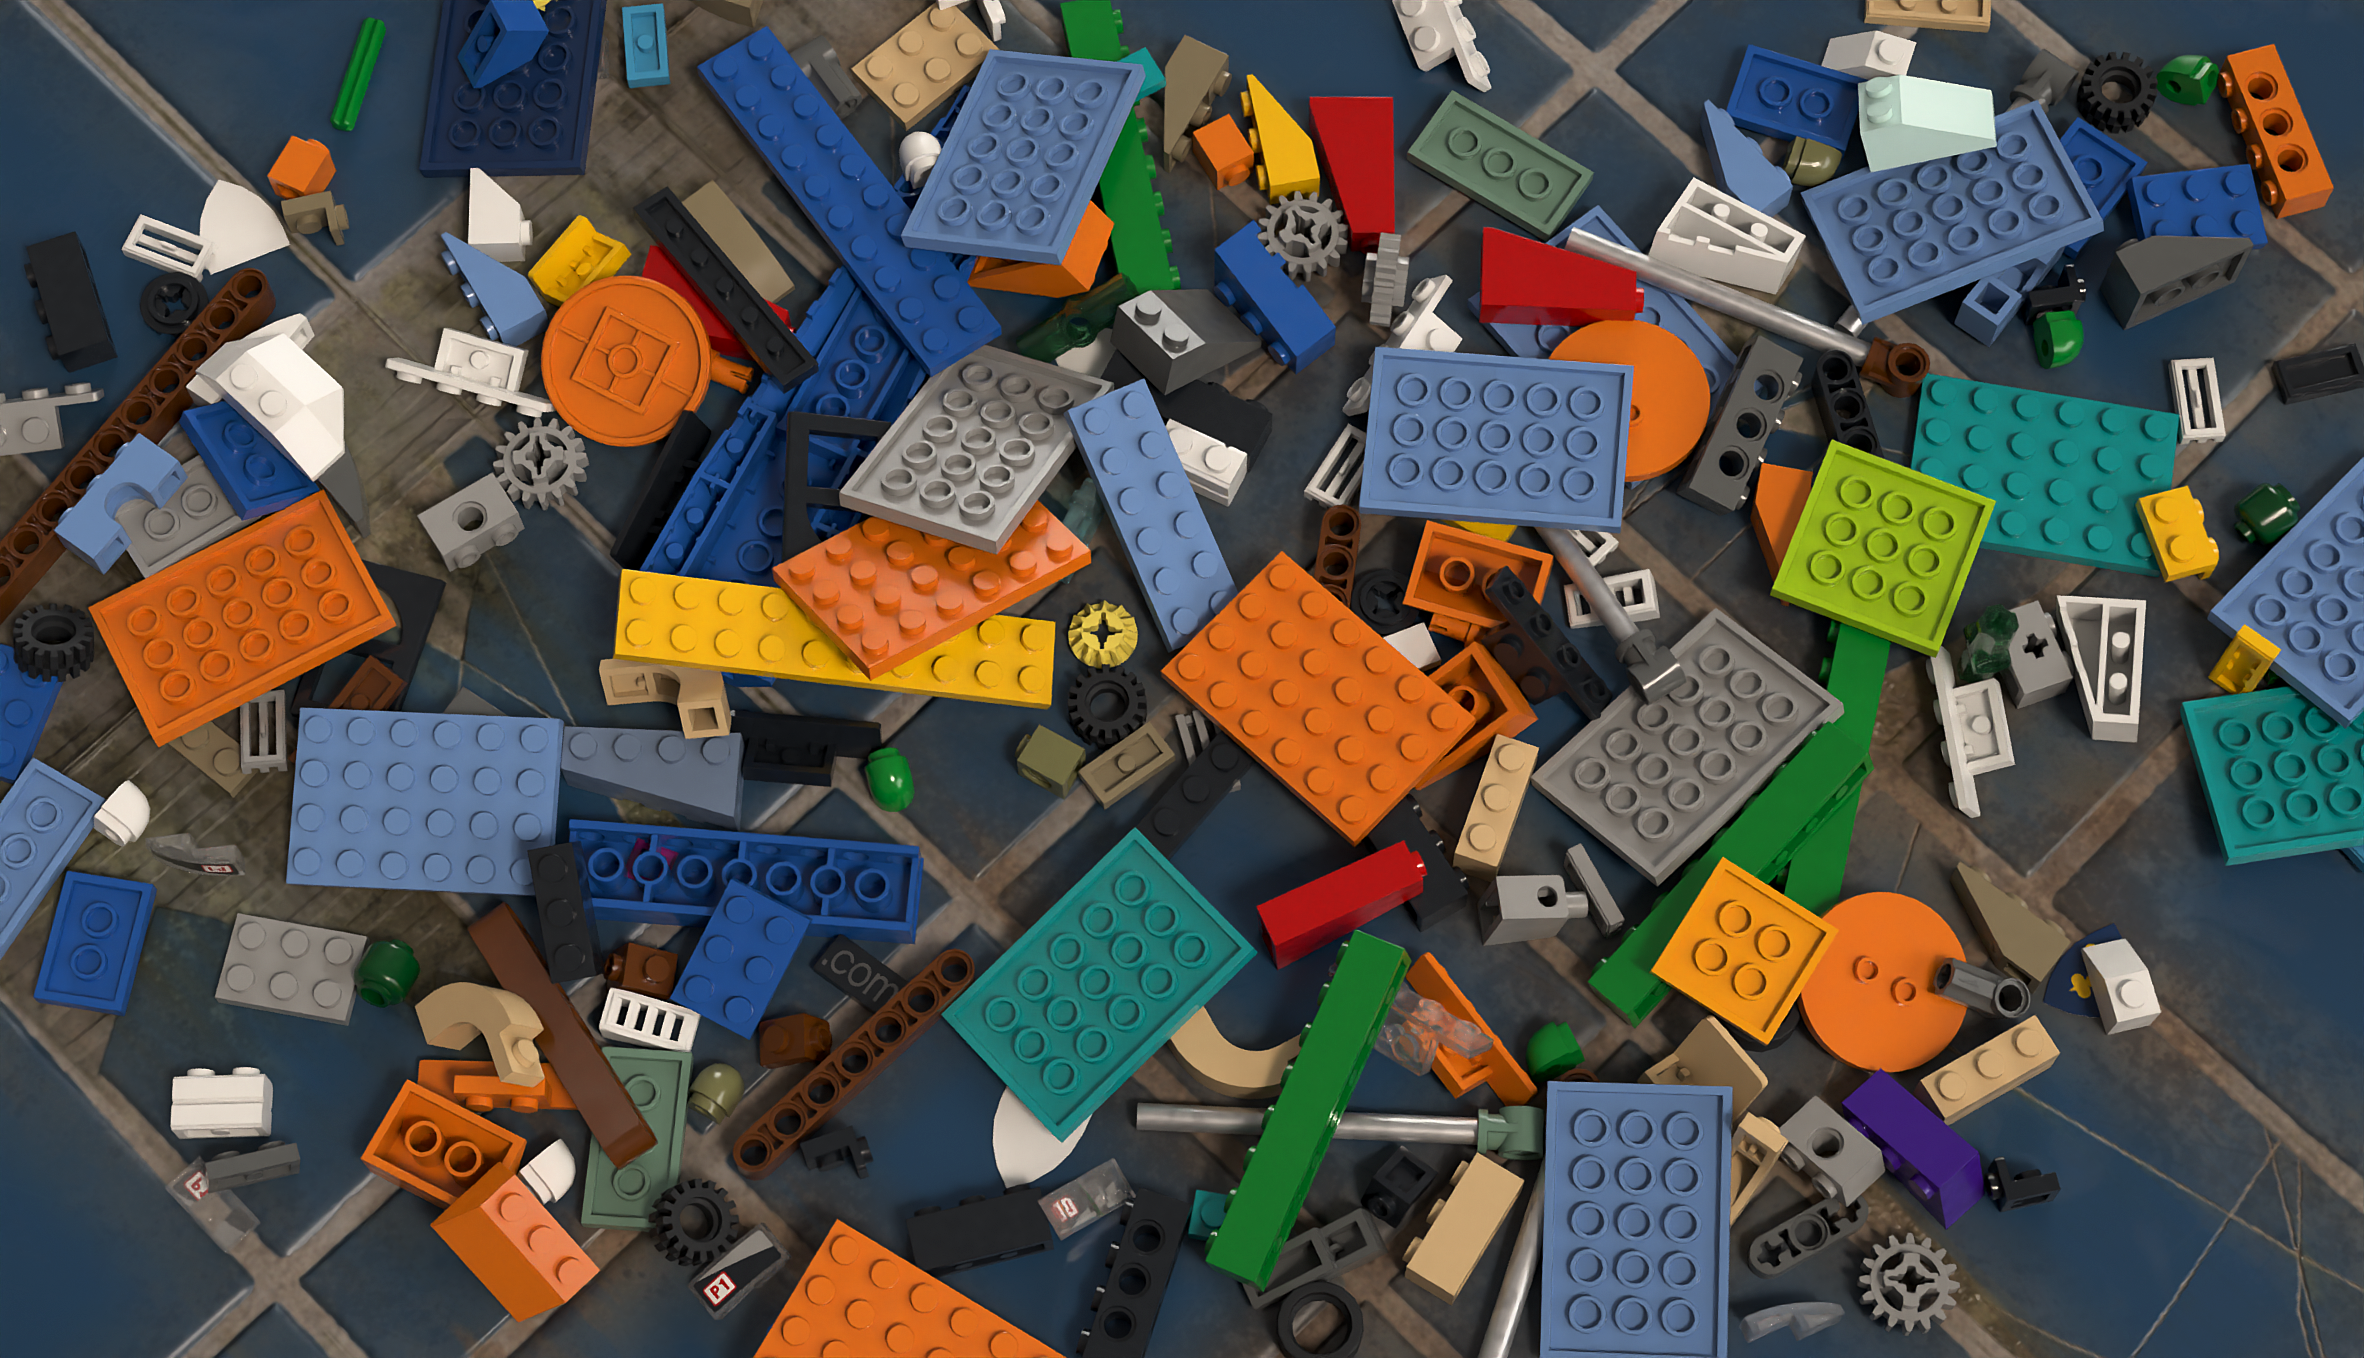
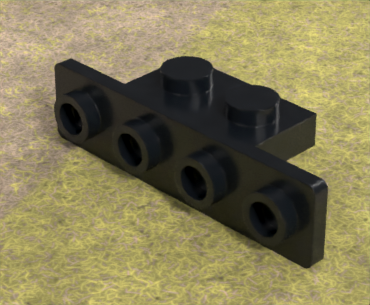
(661, 491)
(1537, 651)
(801, 747)

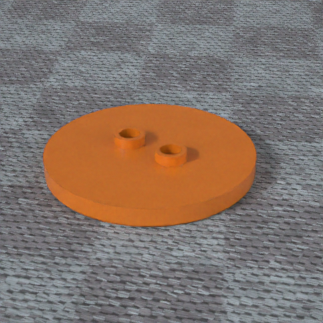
(626, 360)
(1667, 390)
(1875, 988)

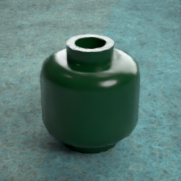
(2266, 514)
(386, 973)

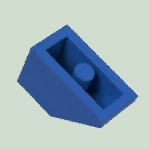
(502, 40)

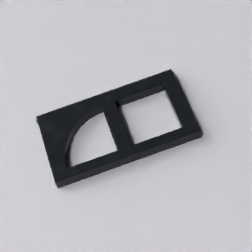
(796, 528)
(417, 602)

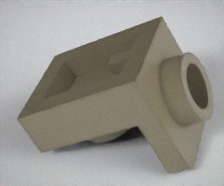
(316, 211)

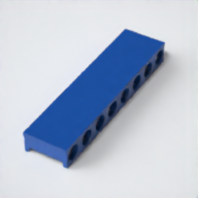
(844, 892)

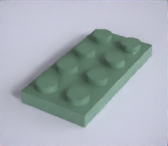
(1500, 166)
(660, 1089)

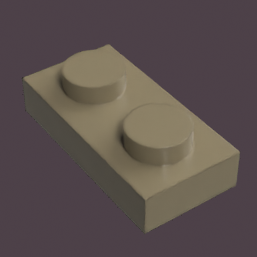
(214, 756)
(1126, 765)

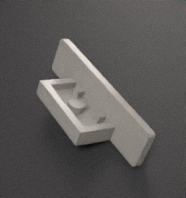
(35, 421)

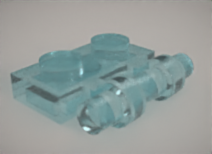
(1084, 515)

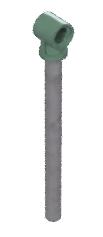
(1513, 1132)

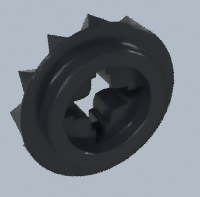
(169, 289)
(1385, 584)

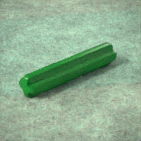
(358, 74)

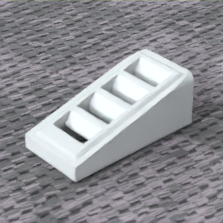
(1624, 582)
(635, 1003)

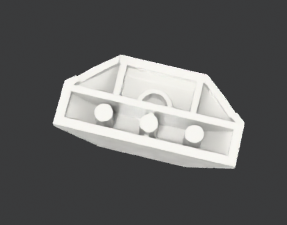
(282, 398)

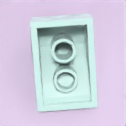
(1922, 120)

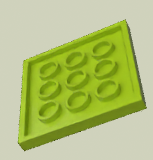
(1883, 548)

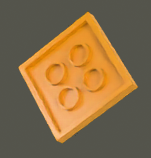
(1744, 951)

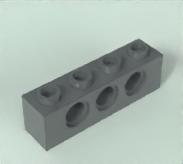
(1703, 478)

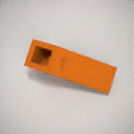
(1777, 510)

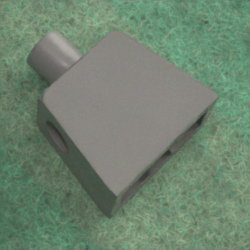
(1527, 908)

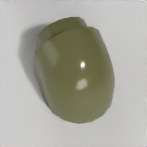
(1810, 162)
(716, 1092)

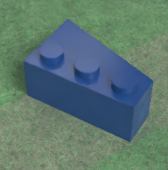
(1270, 300)

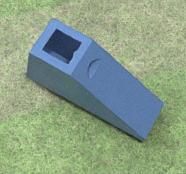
(1740, 164)
(503, 295)

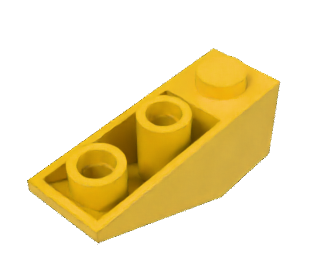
(1283, 147)

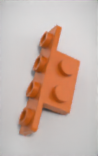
(1455, 1071)
(480, 1089)

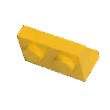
(576, 260)
(2178, 534)

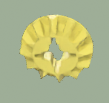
(1118, 646)

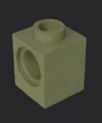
(1050, 761)

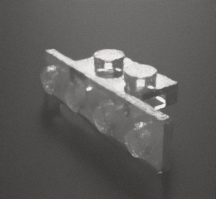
(1418, 1026)

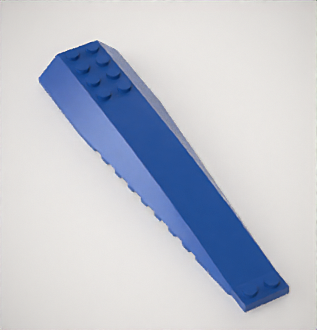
(733, 506)

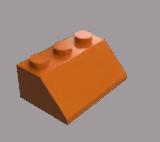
(1459, 565)
(438, 1146)
(514, 1245)

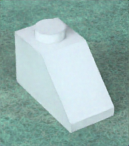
(1869, 55)
(496, 220)
(2120, 986)

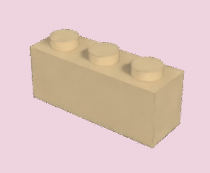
(1495, 808)
(1987, 1071)
(1462, 1227)

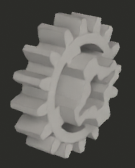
(1308, 220)
(1385, 279)
(559, 467)
(1906, 1303)

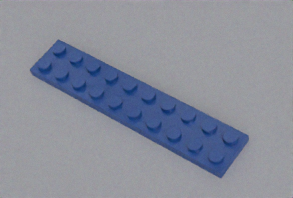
(848, 200)

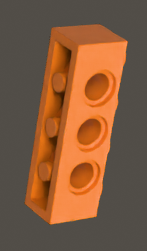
(2264, 74)

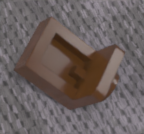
(641, 970)
(794, 1041)

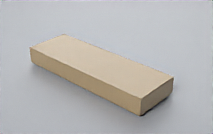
(1935, 14)

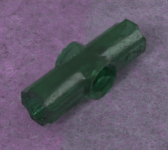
(1058, 335)
(1987, 644)

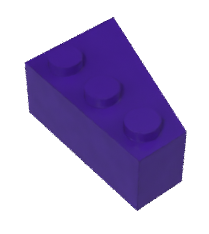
(1917, 1147)

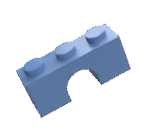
(2001, 295)
(137, 472)

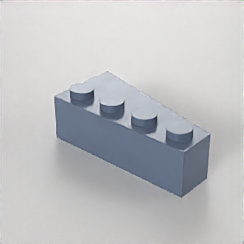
(660, 770)

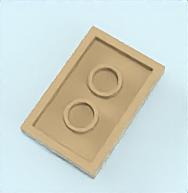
(923, 63)

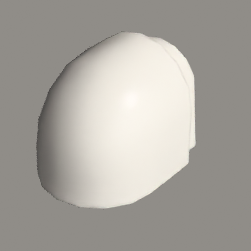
(918, 156)
(123, 815)
(549, 1173)

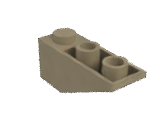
(1192, 82)
(2013, 936)

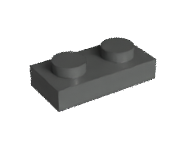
(236, 1170)

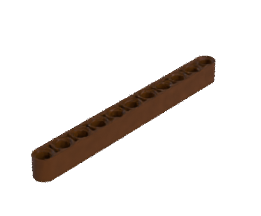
(120, 428)

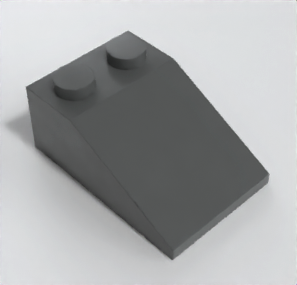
(2169, 272)
(1179, 336)

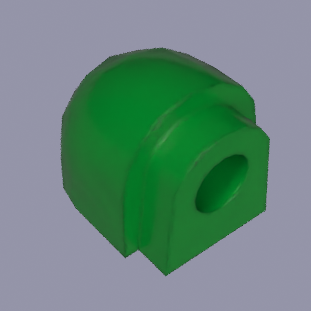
(2188, 79)
(2057, 338)
(889, 779)
(1552, 1052)

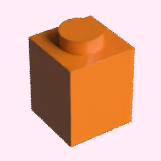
(1223, 152)
(301, 169)

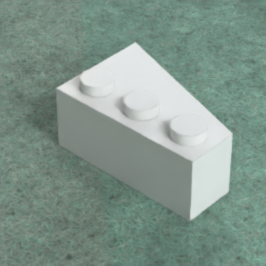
(1726, 240)
(2107, 655)

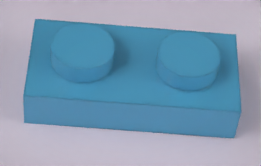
(646, 45)

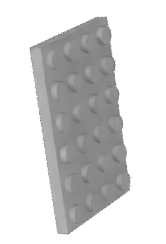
(974, 448)
(1678, 770)

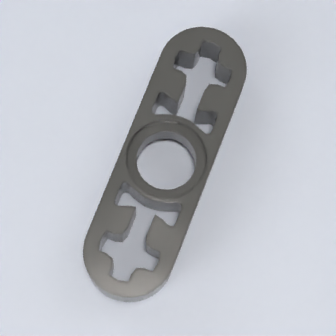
(1785, 1262)

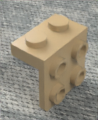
(1711, 1059)

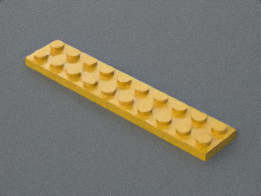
(769, 635)

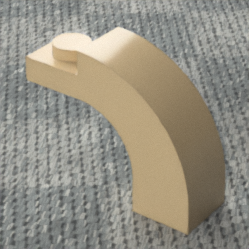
(697, 693)
(465, 1010)
(1226, 1067)
(1754, 1153)

